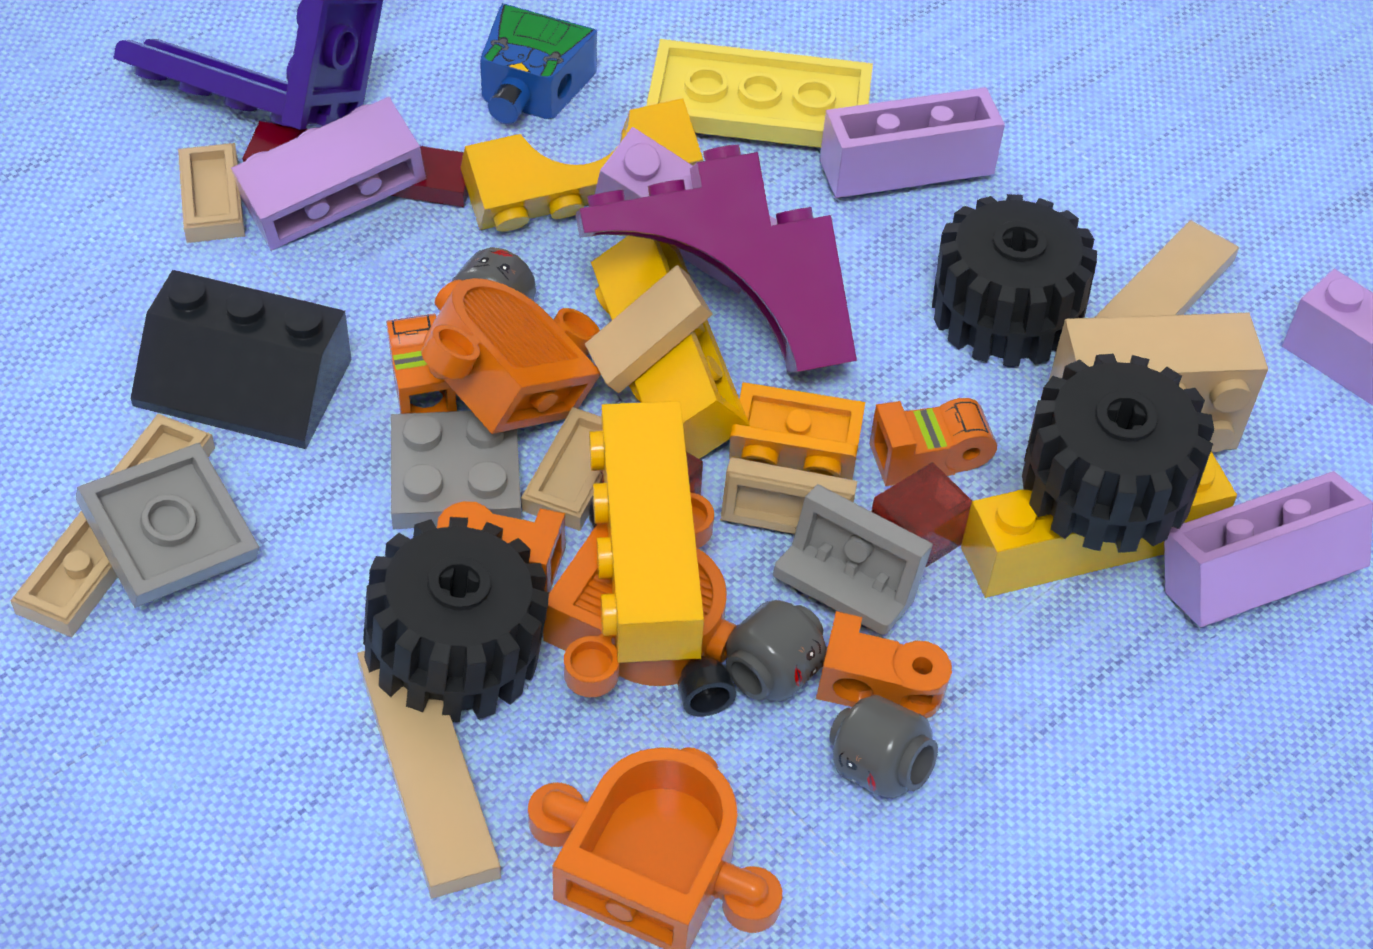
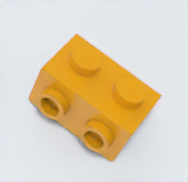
(798, 430)

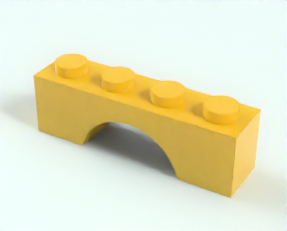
(517, 183)

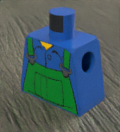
(534, 64)

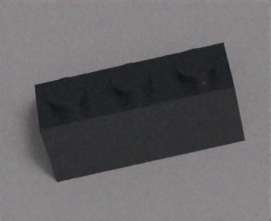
(240, 358)

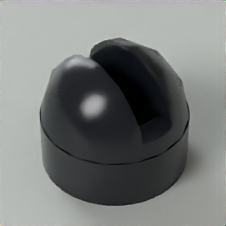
(705, 687)

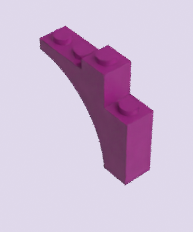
(725, 220)

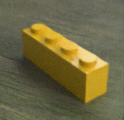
(689, 371)
(650, 533)
(1018, 550)

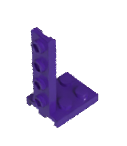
(323, 75)

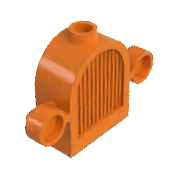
(509, 354)
(576, 624)
(653, 848)

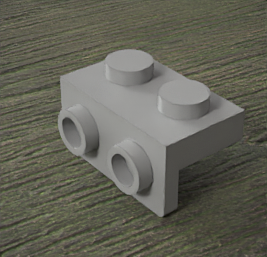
(853, 560)

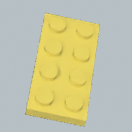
(756, 90)

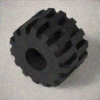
(1022, 278)
(1116, 452)
(455, 617)

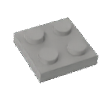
(449, 461)
(166, 524)

